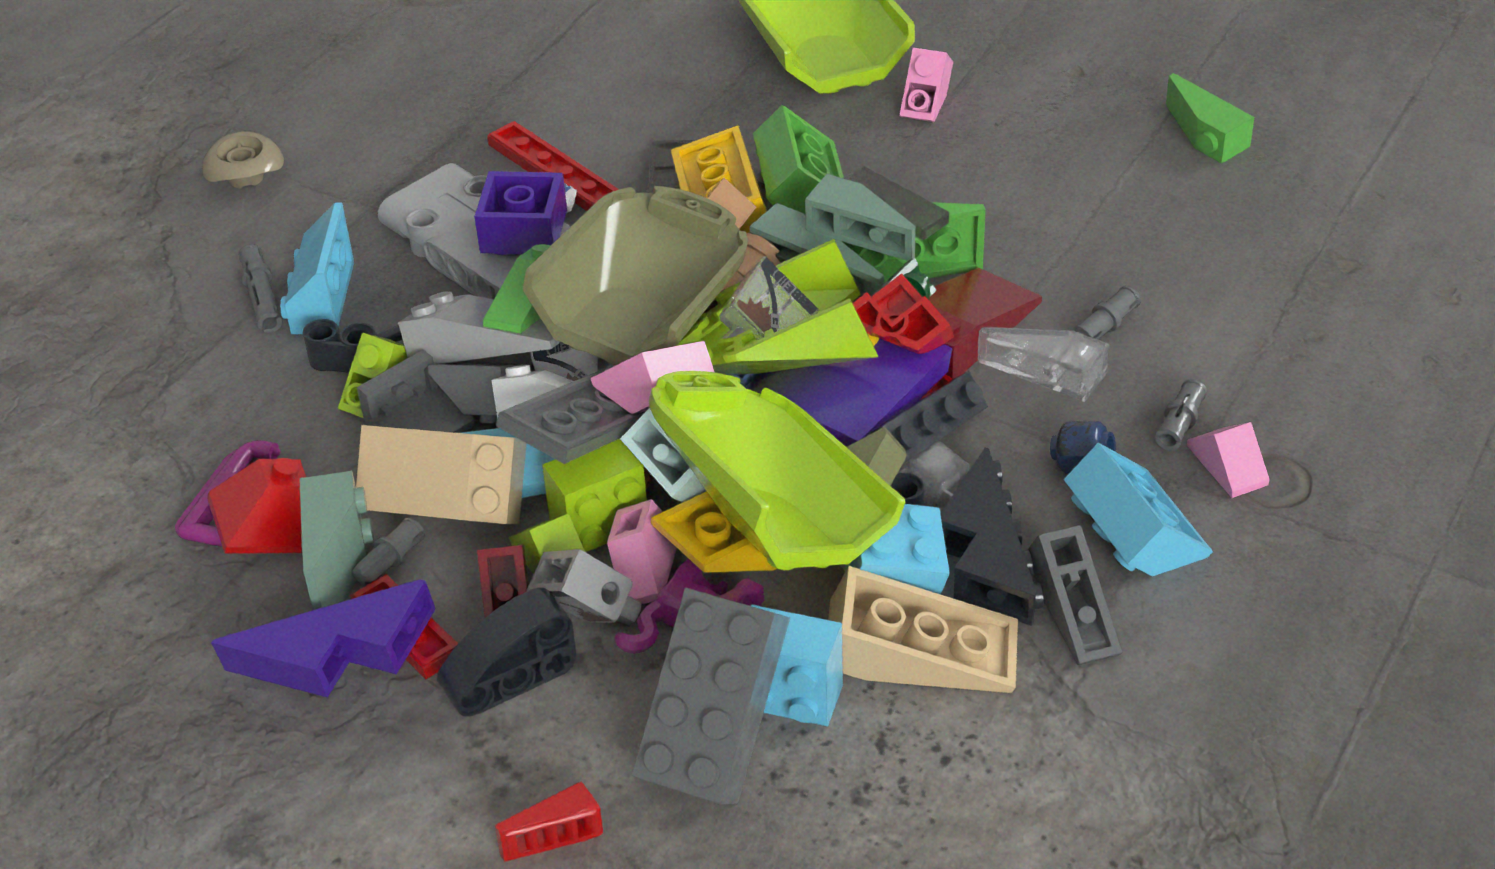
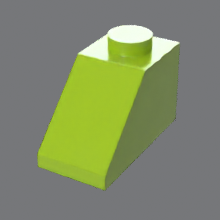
(547, 536)

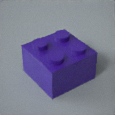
(520, 211)

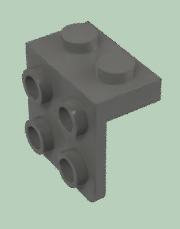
(410, 399)

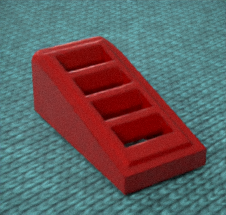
(551, 824)

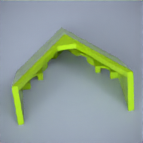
(821, 339)

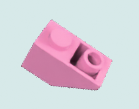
(926, 84)
(640, 550)

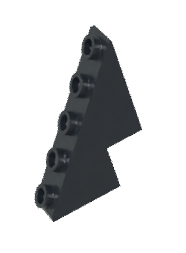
(982, 534)

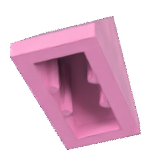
(1232, 458)

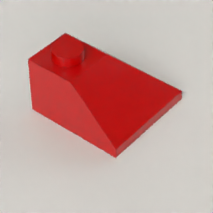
(260, 508)

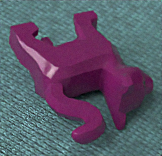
(668, 602)

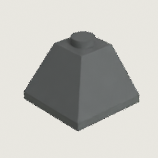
(471, 385)

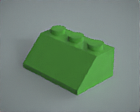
(793, 158)

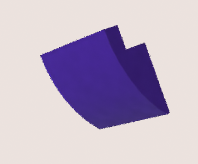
(861, 393)

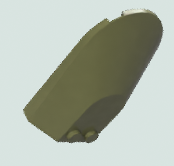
(635, 271)

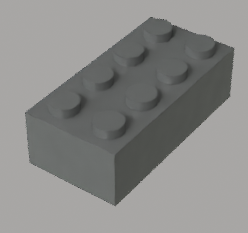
(710, 697)

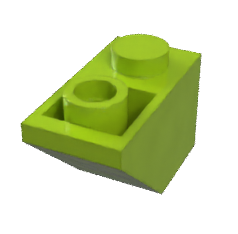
(371, 358)

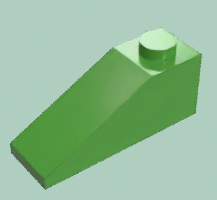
(1208, 121)
(511, 307)

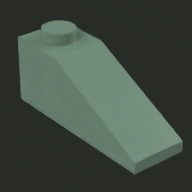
(858, 217)

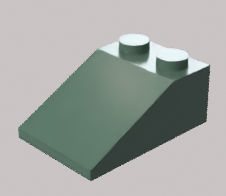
(332, 535)

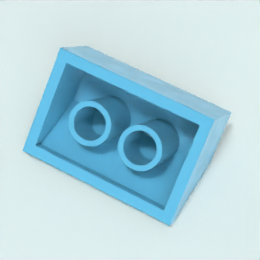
(320, 272)
(1134, 513)

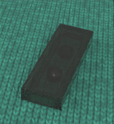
(919, 211)

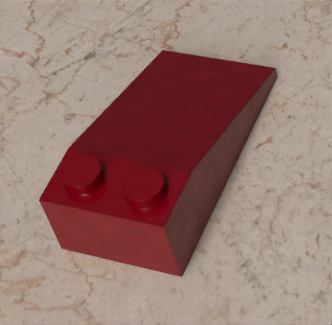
(976, 302)

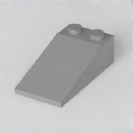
(454, 331)

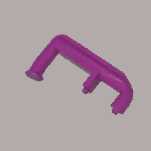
(195, 520)

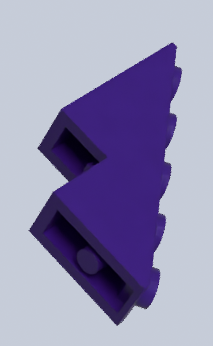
(316, 646)

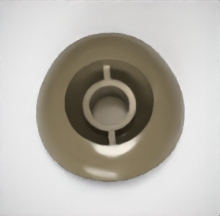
(241, 159)

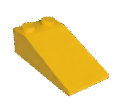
(717, 157)

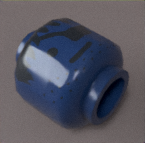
(1077, 440)

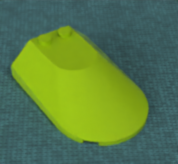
(834, 40)
(774, 470)

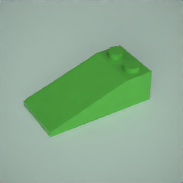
(946, 252)

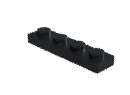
(936, 414)

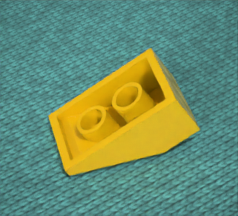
(708, 537)

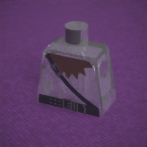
(765, 302)

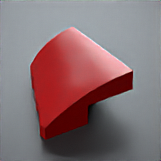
(903, 317)

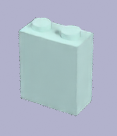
(661, 458)

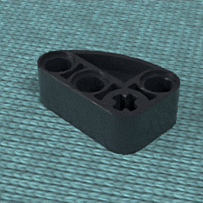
(509, 653)

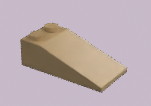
(442, 474)
(921, 636)

